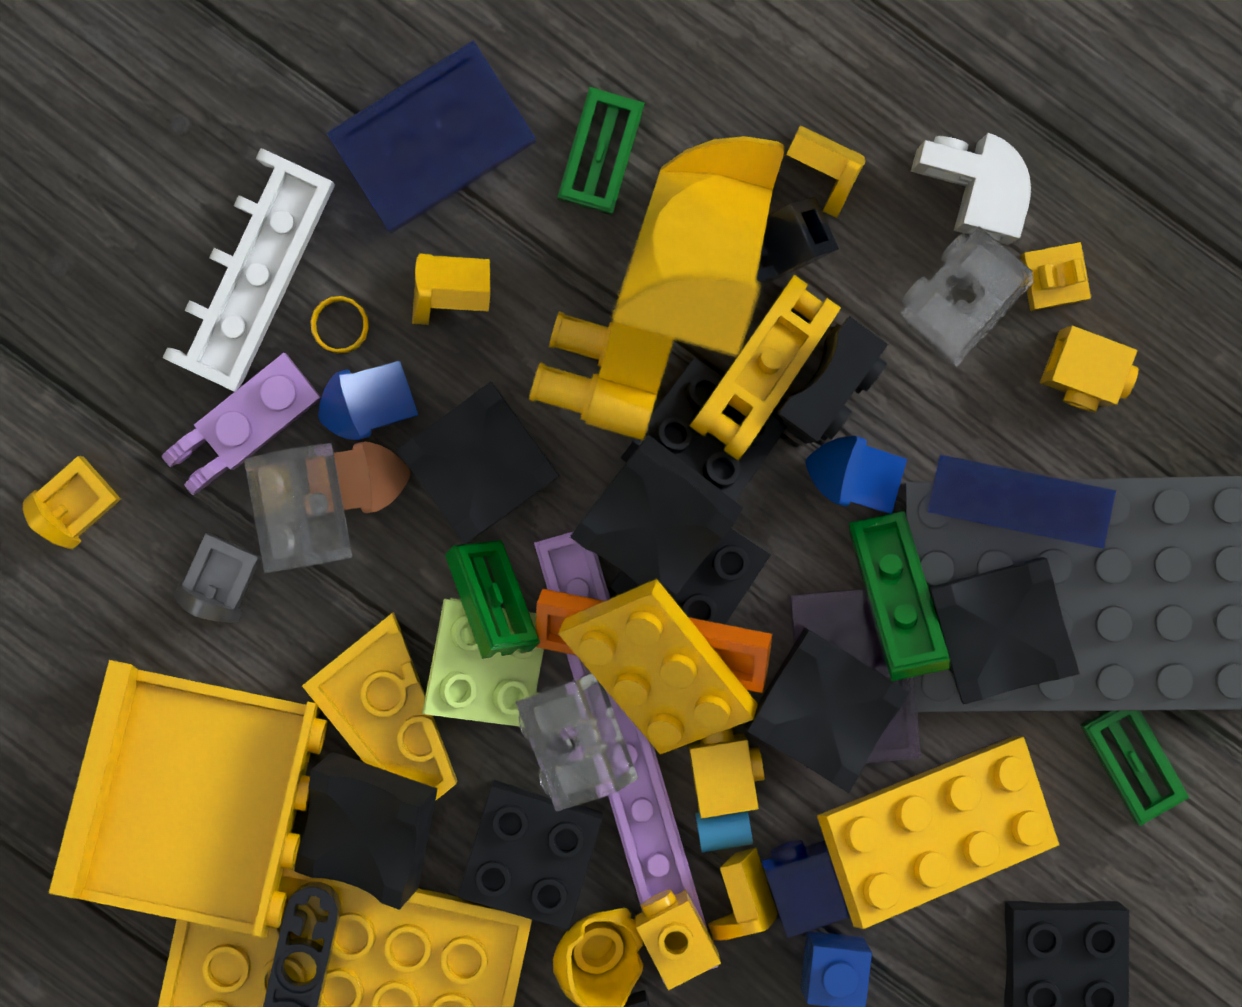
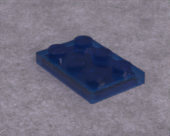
(432, 137)

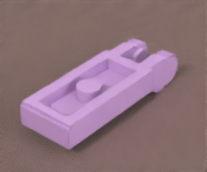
(246, 420)

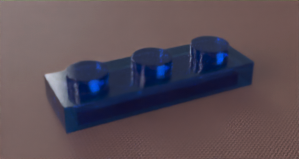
(1021, 501)

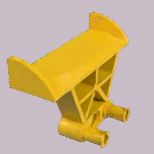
(684, 282)

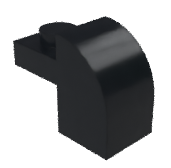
(793, 240)

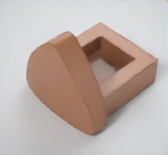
(370, 476)

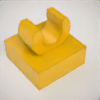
(1057, 276)

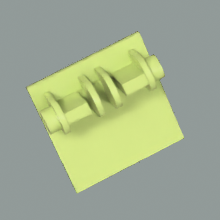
(473, 687)

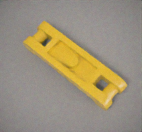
(766, 367)

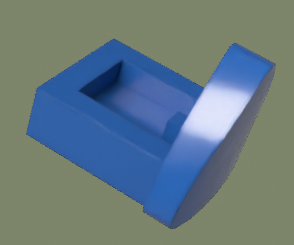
(366, 401)
(856, 473)

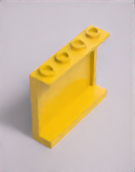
(188, 801)

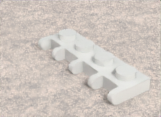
(255, 273)

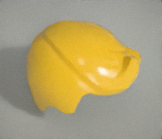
(599, 959)

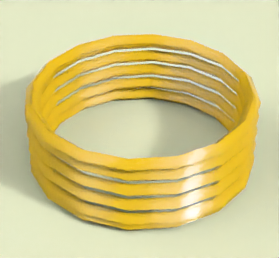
(320, 307)

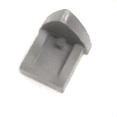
(217, 580)

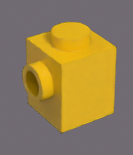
(1090, 369)
(725, 773)
(676, 937)

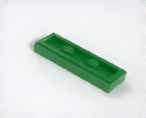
(898, 596)

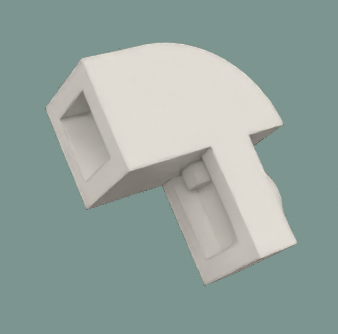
(993, 178)

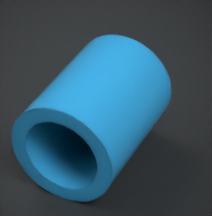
(724, 831)

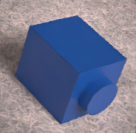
(835, 970)

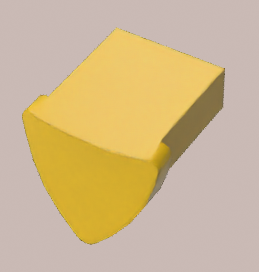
(830, 159)
(450, 284)
(69, 504)
(748, 895)

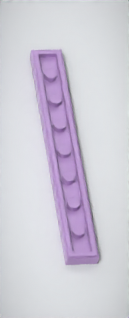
(642, 807)

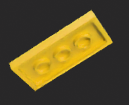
(937, 831)

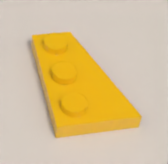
(378, 707)

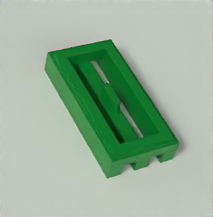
(587, 198)
(484, 599)
(1157, 805)

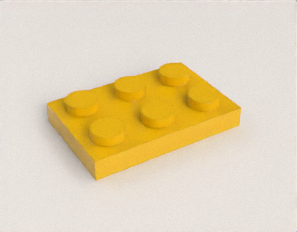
(658, 667)

